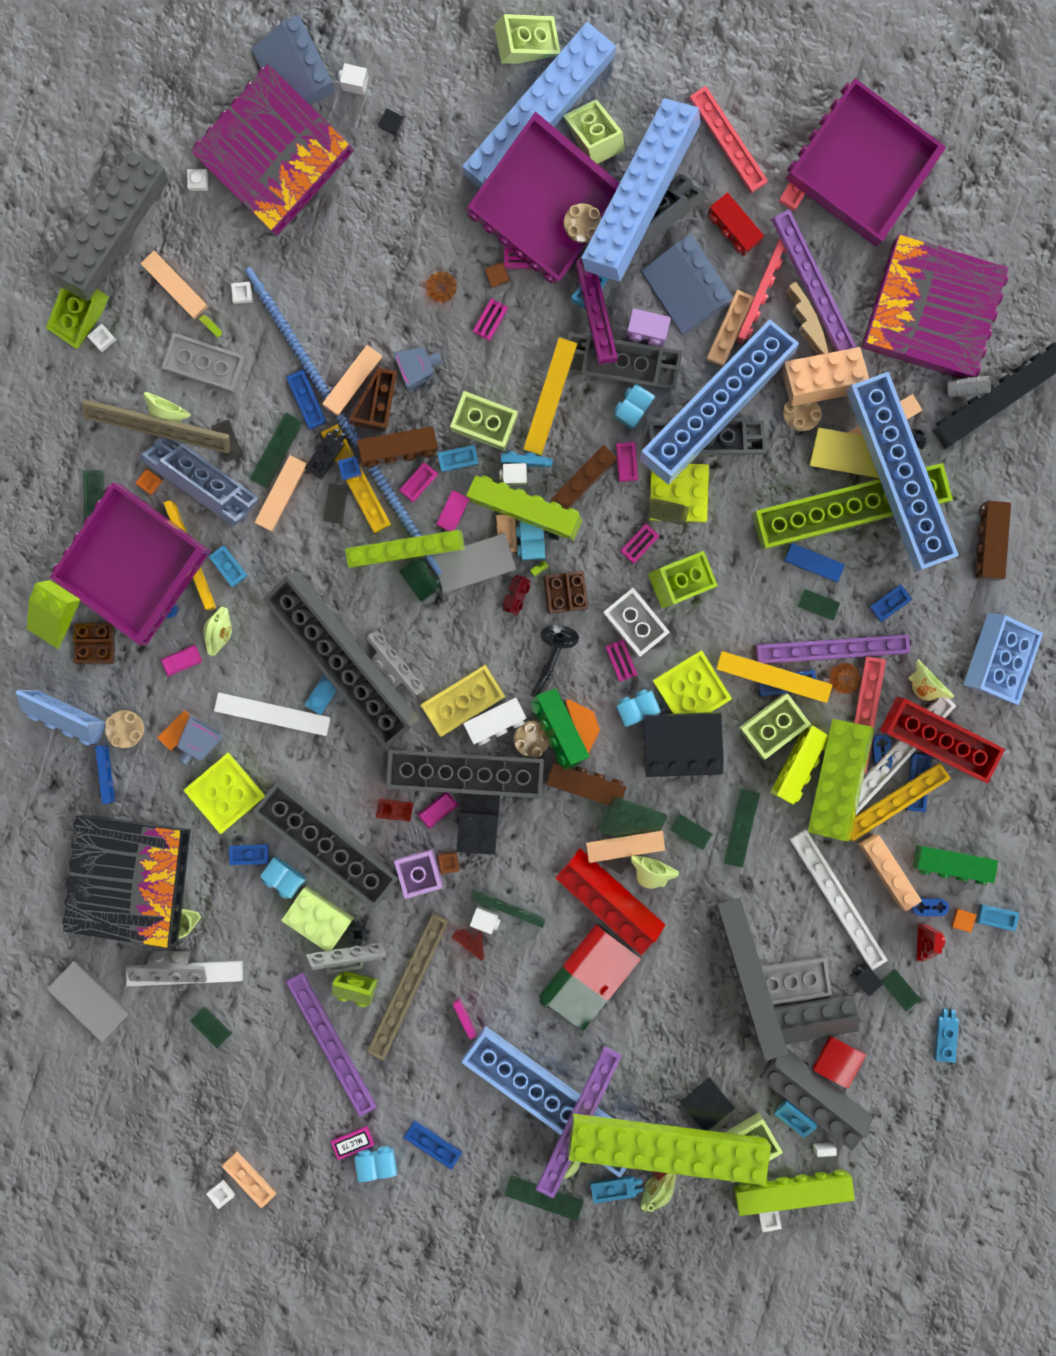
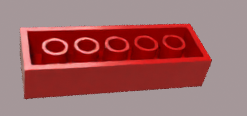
(942, 739)

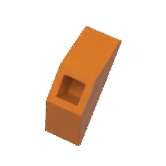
(584, 721)

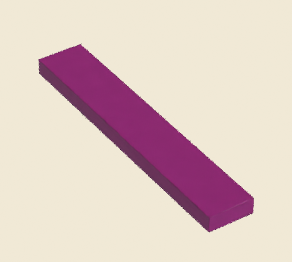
(596, 314)

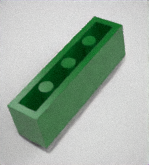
(559, 729)
(955, 864)

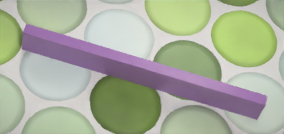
(813, 281)
(833, 649)
(331, 1044)
(585, 1105)

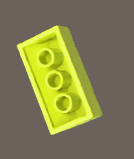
(799, 764)

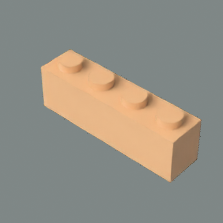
(889, 872)

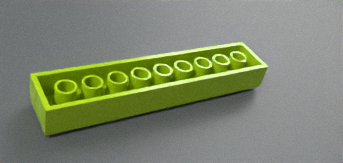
(834, 511)
(668, 1149)

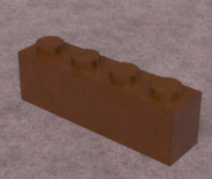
(396, 447)
(585, 478)
(993, 540)
(584, 784)

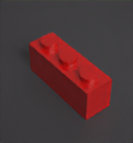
(735, 224)

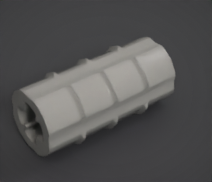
(969, 386)

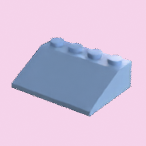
(1003, 658)
(61, 716)

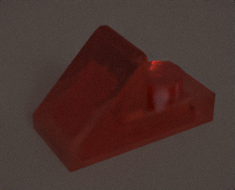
(394, 809)
(473, 945)

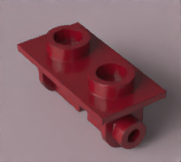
(520, 586)

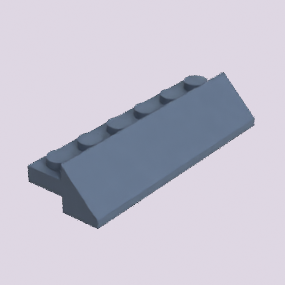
(200, 480)

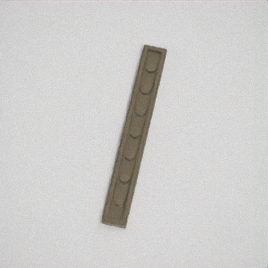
(156, 426)
(407, 986)

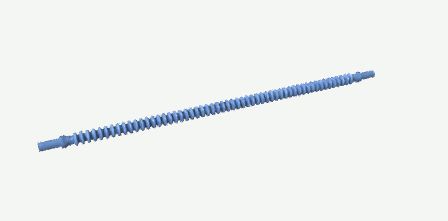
(259, 288)

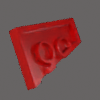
(928, 942)

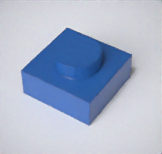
(349, 468)

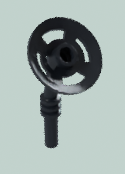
(560, 641)

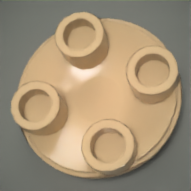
(581, 222)
(802, 416)
(124, 729)
(530, 739)

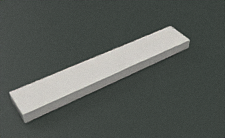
(272, 714)
(215, 971)

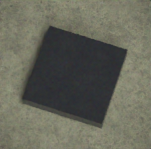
(707, 1104)

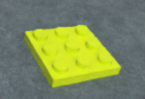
(687, 489)
(692, 686)
(224, 793)

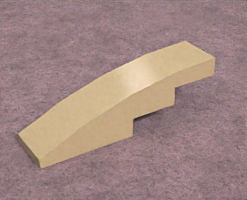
(810, 327)

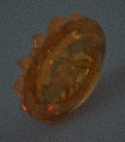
(442, 278)
(840, 685)

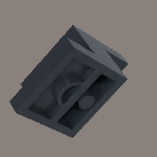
(478, 824)

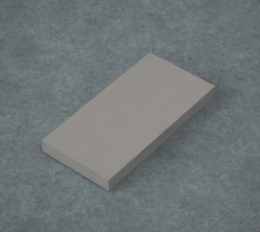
(203, 362)
(475, 563)
(798, 980)
(88, 1001)

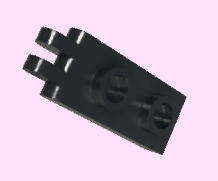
(326, 454)

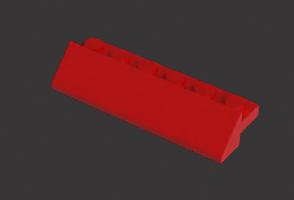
(610, 902)

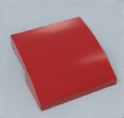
(839, 1062)

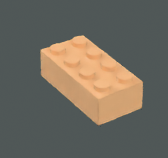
(823, 376)

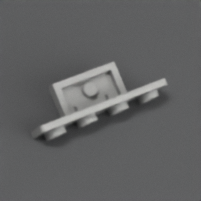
(392, 666)
(345, 959)
(167, 967)

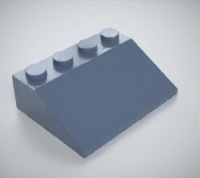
(295, 59)
(687, 284)

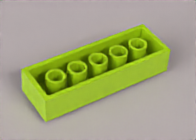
(841, 780)

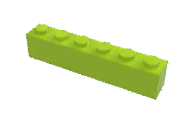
(525, 507)
(405, 549)
(794, 1192)

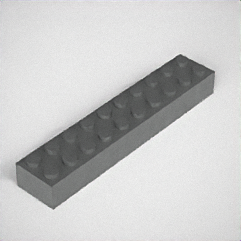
(340, 659)

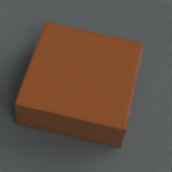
(497, 275)
(448, 862)

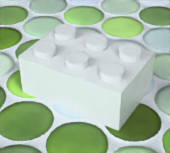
(635, 622)
(495, 722)

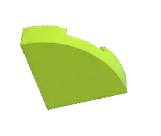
(211, 326)
(535, 571)

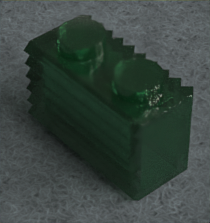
(420, 580)

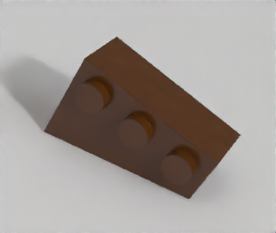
(376, 401)

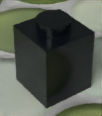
(866, 978)

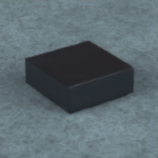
(391, 121)

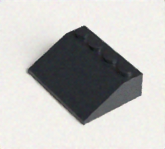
(683, 744)

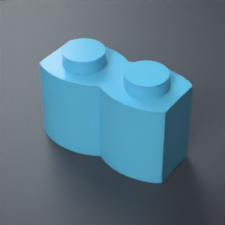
(634, 406)
(532, 542)
(633, 709)
(283, 878)
(375, 1164)

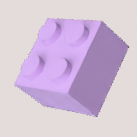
(647, 328)
(418, 873)

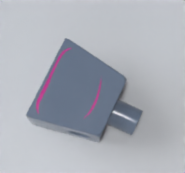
(416, 366)
(197, 740)

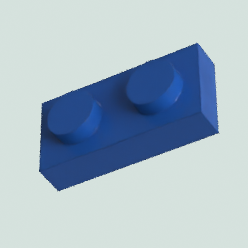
(890, 603)
(249, 854)

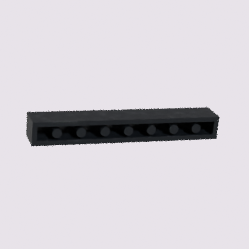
(1000, 397)

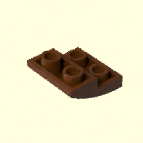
(565, 592)
(94, 643)

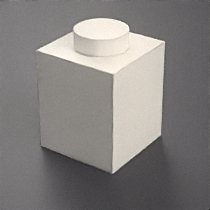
(353, 79)
(514, 474)
(485, 920)

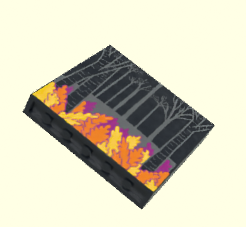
(126, 880)

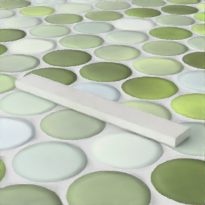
(900, 752)
(838, 899)

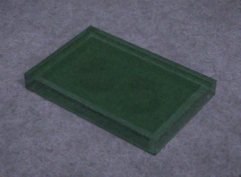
(628, 819)

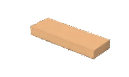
(249, 1179)

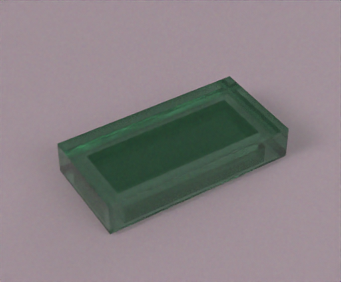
(818, 604)
(691, 831)
(900, 990)
(210, 1026)

